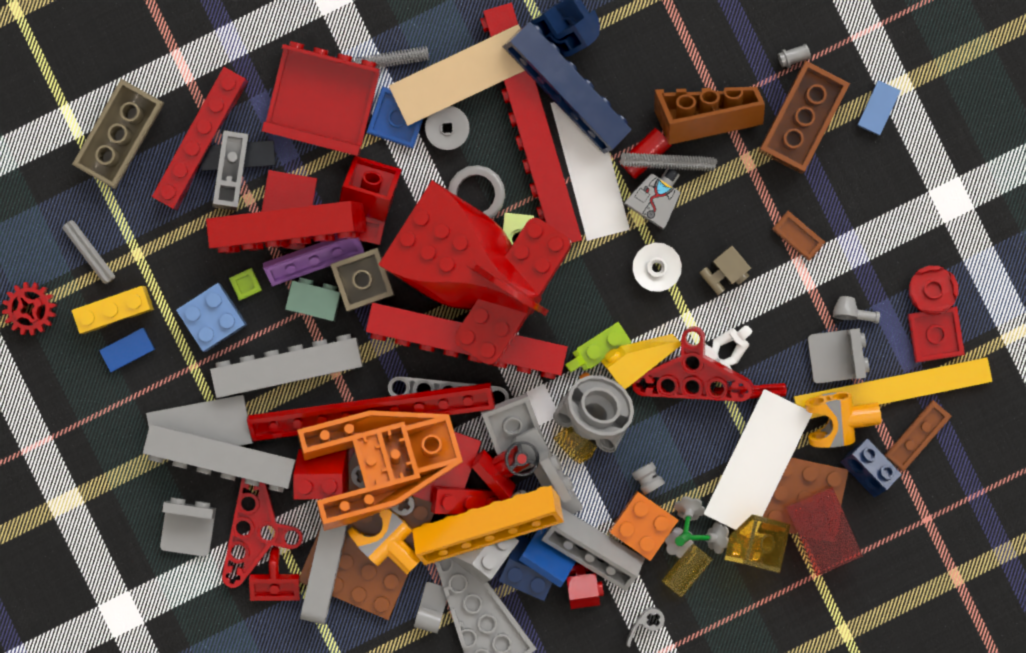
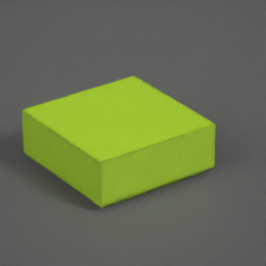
(245, 284)

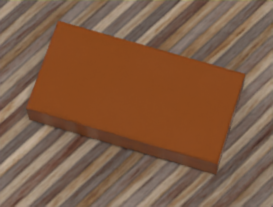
(798, 235)

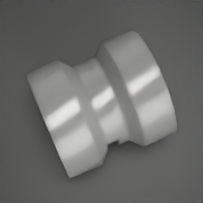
(648, 478)

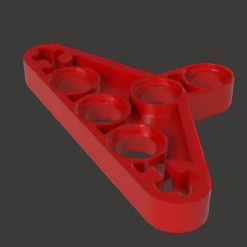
(707, 373)
(253, 542)

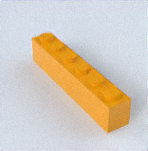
(487, 525)

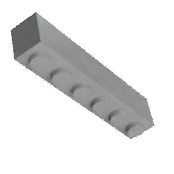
(286, 367)
(219, 456)

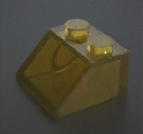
(758, 543)

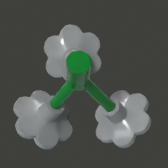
(681, 540)

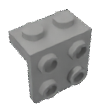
(837, 355)
(187, 527)

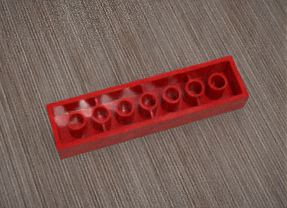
(440, 333)

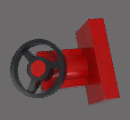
(497, 470)

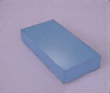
(878, 108)

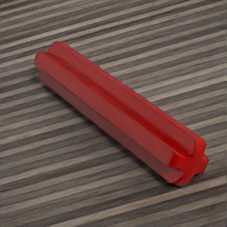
(778, 389)

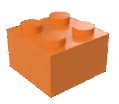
(643, 525)

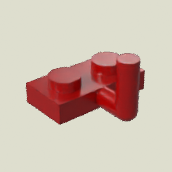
(274, 585)

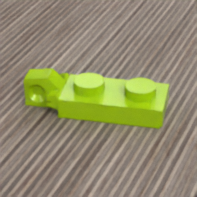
(595, 349)

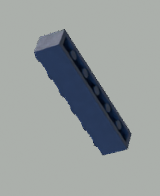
(567, 87)

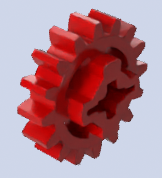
(23, 299)

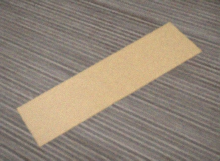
(455, 78)

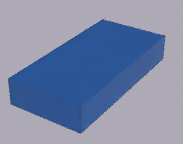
(127, 350)

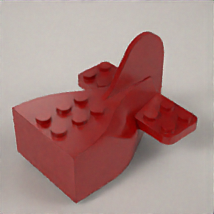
(471, 265)

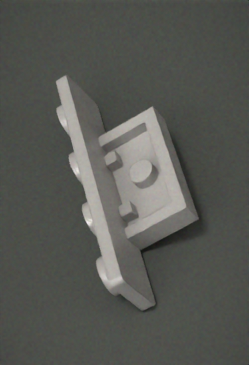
(549, 470)

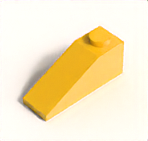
(635, 359)

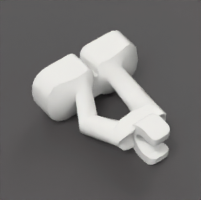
(730, 335)

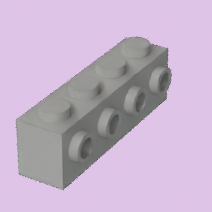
(594, 550)

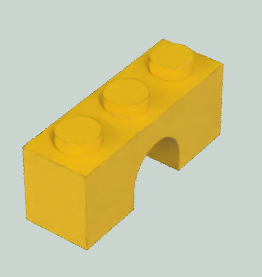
(112, 309)

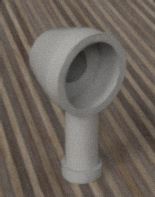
(847, 310)

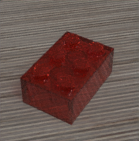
(823, 530)

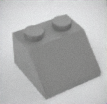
(486, 561)

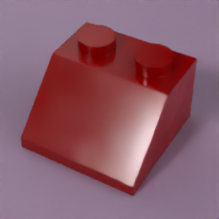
(372, 185)
(321, 476)

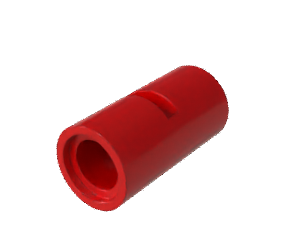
(654, 144)

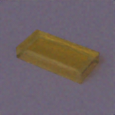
(687, 570)

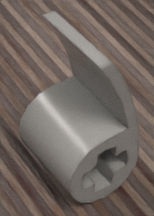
(431, 608)
(643, 620)

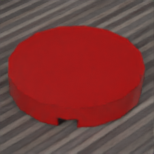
(933, 290)

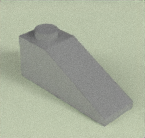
(230, 170)

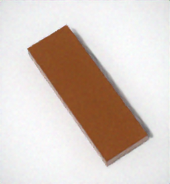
(917, 435)

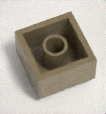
(362, 280)

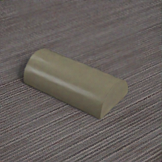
(118, 133)

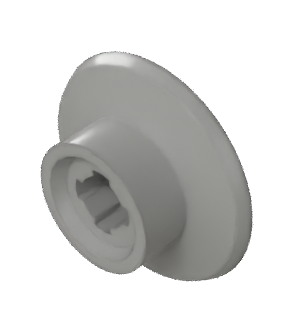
(452, 140)

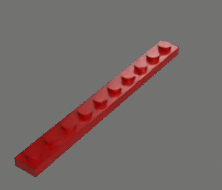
(443, 401)

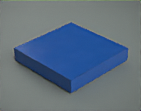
(389, 122)
(547, 560)

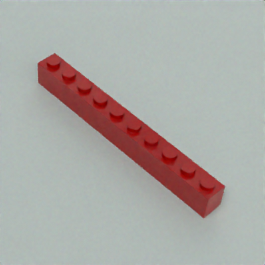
(534, 137)

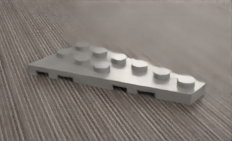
(480, 614)

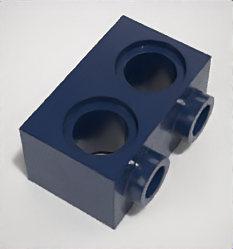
(870, 468)

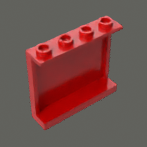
(322, 98)

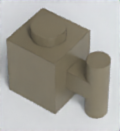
(729, 266)

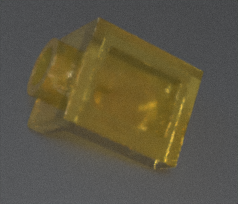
(574, 445)

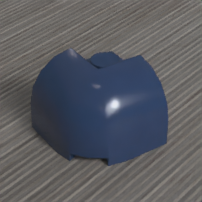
(568, 26)

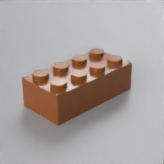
(804, 117)

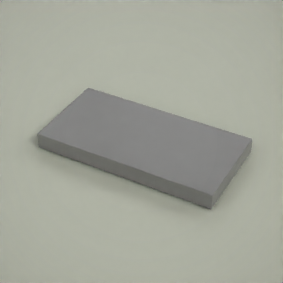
(216, 419)

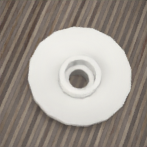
(669, 262)

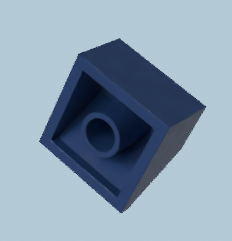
(521, 576)

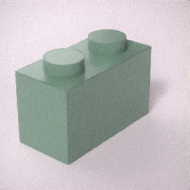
(313, 300)

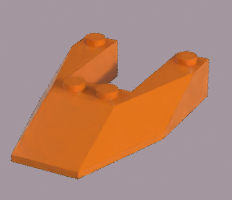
(395, 457)

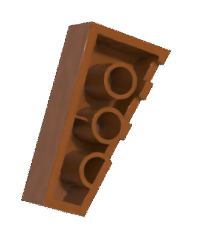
(707, 112)

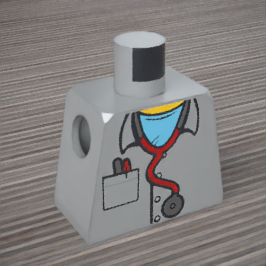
(655, 198)

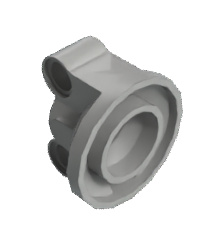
(597, 411)

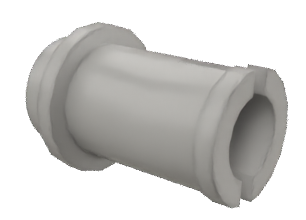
(794, 55)

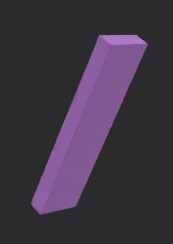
(310, 259)

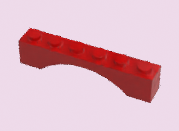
(200, 135)

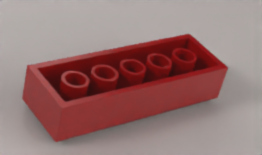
(289, 225)

